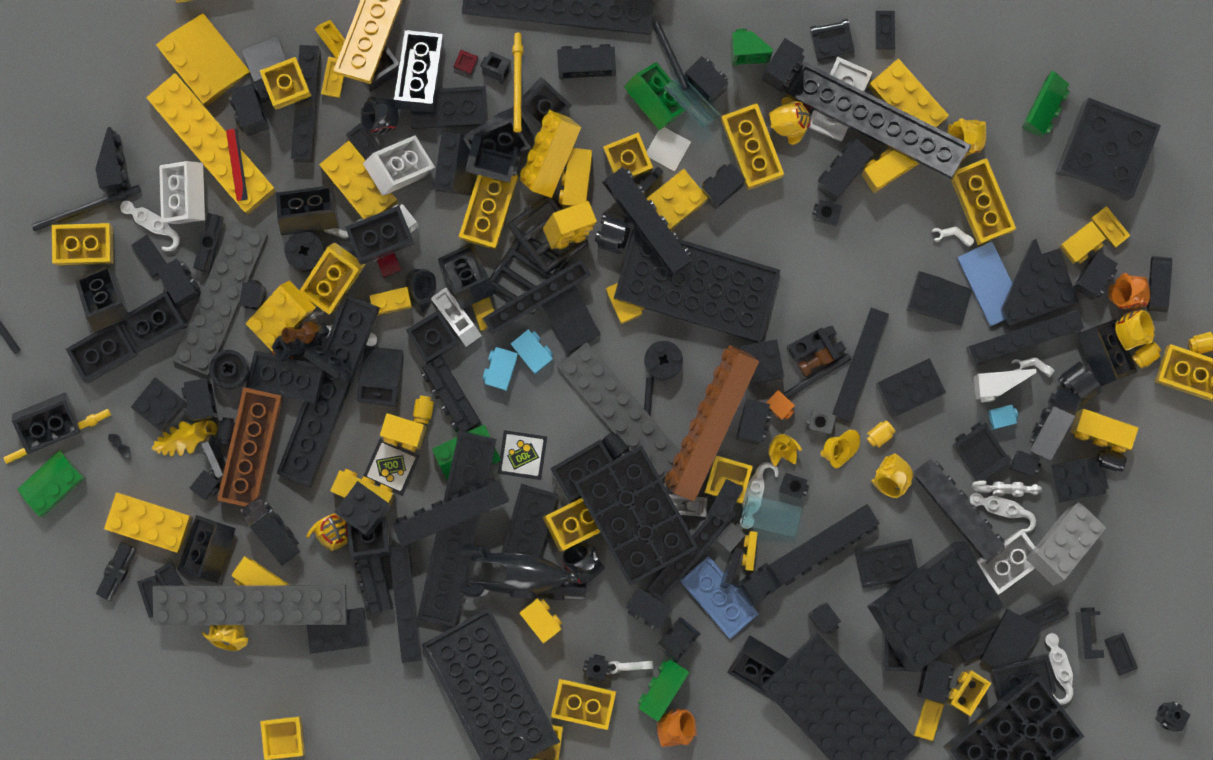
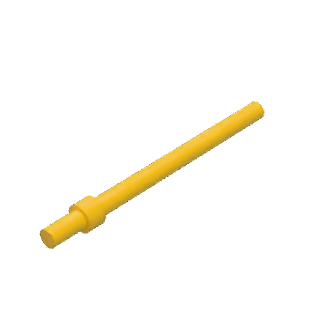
(517, 52)
(90, 421)

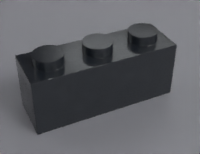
(825, 618)

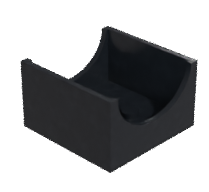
(1108, 148)

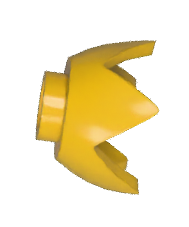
(783, 447)

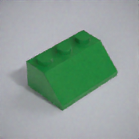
(748, 48)
(649, 93)
(1046, 105)
(445, 451)
(51, 484)
(662, 689)

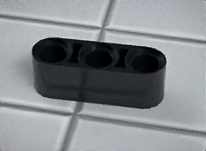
(1159, 283)

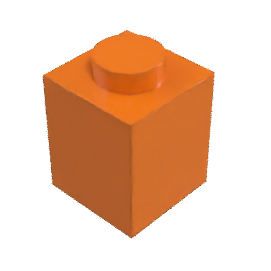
(780, 406)

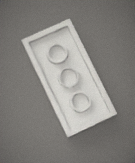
(852, 75)

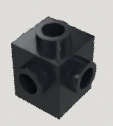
(596, 660)
(1172, 716)

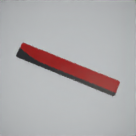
(236, 164)

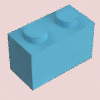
(532, 351)
(500, 369)

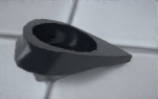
(420, 287)

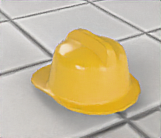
(842, 448)

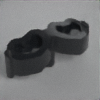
(116, 441)

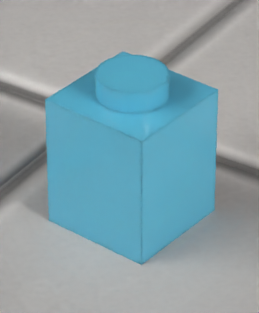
(1003, 416)

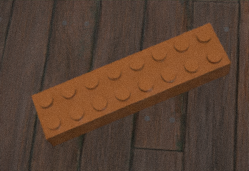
(711, 422)

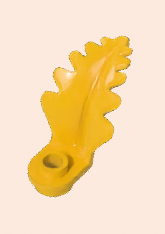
(184, 438)

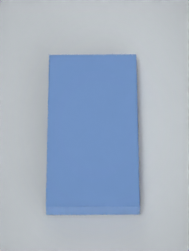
(987, 280)
(723, 605)

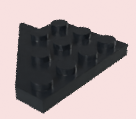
(1038, 286)

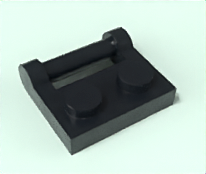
(835, 45)

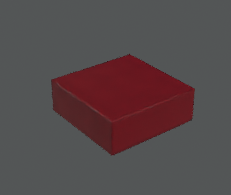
(465, 62)
(389, 265)

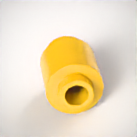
(1201, 343)
(1146, 355)
(423, 410)
(880, 434)

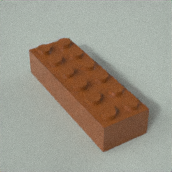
(250, 447)

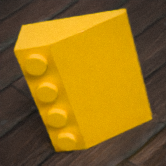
(203, 59)

